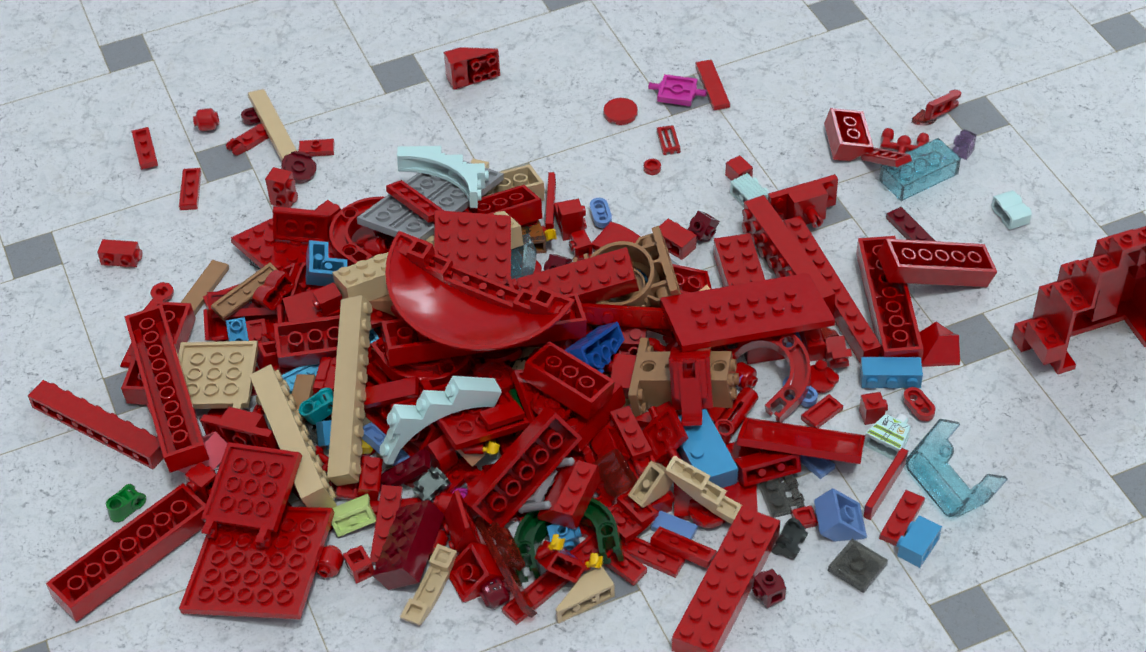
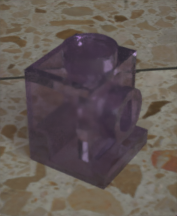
(964, 144)

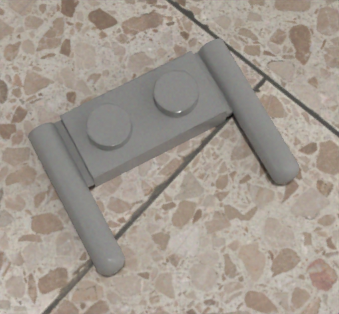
(536, 502)

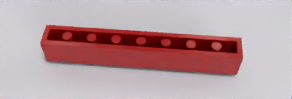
(96, 423)

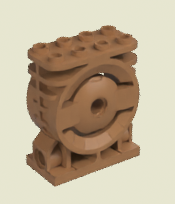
(653, 259)

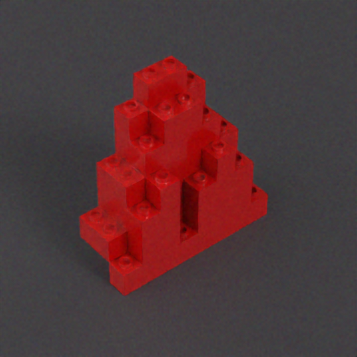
(1089, 297)

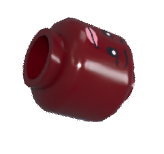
(495, 593)

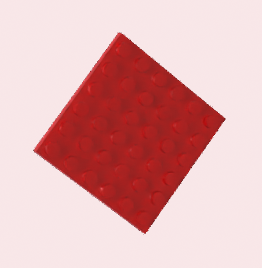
(256, 581)

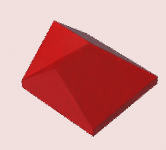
(939, 346)

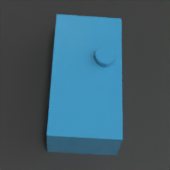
(708, 452)

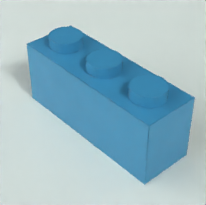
(891, 372)

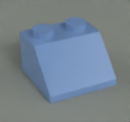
(839, 517)

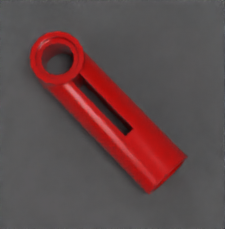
(741, 407)

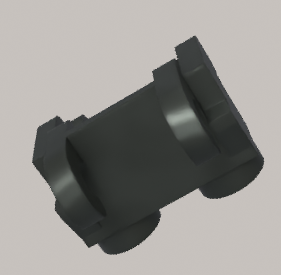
(430, 484)
(791, 535)

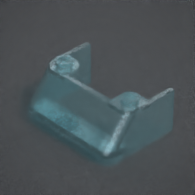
(931, 470)

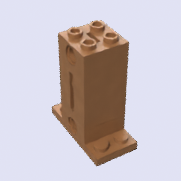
(652, 384)

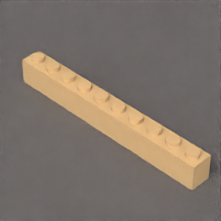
(349, 391)

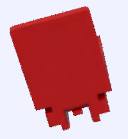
(691, 383)

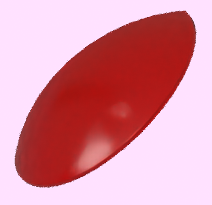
(461, 306)

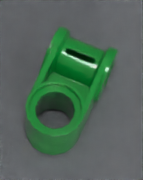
(124, 503)

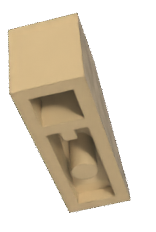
(588, 592)

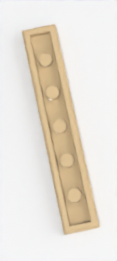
(271, 122)

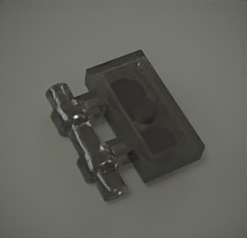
(775, 496)

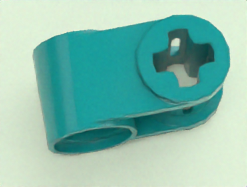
(317, 406)

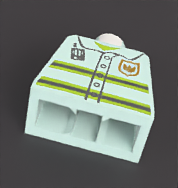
(888, 435)

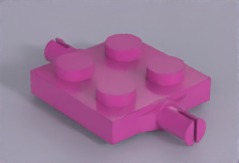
(677, 90)

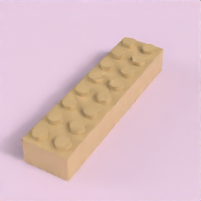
(293, 436)

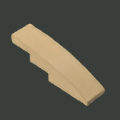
(706, 493)

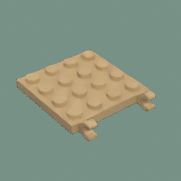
(219, 372)

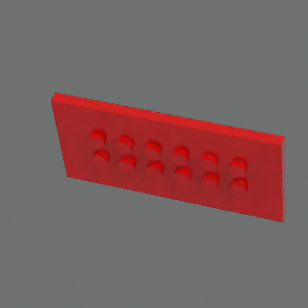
(746, 312)

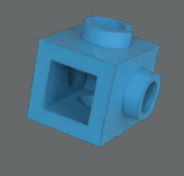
(571, 535)

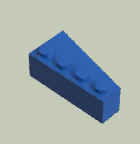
(598, 346)

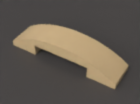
(430, 586)

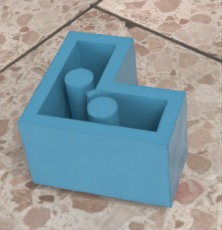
(319, 266)

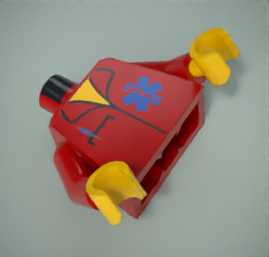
(562, 562)

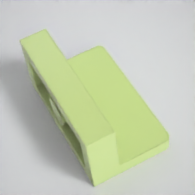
(353, 515)

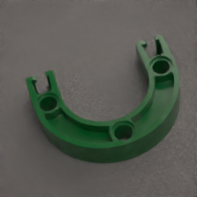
(533, 530)

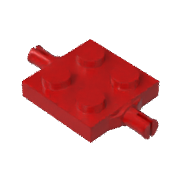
(664, 433)

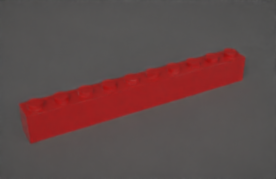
(846, 313)

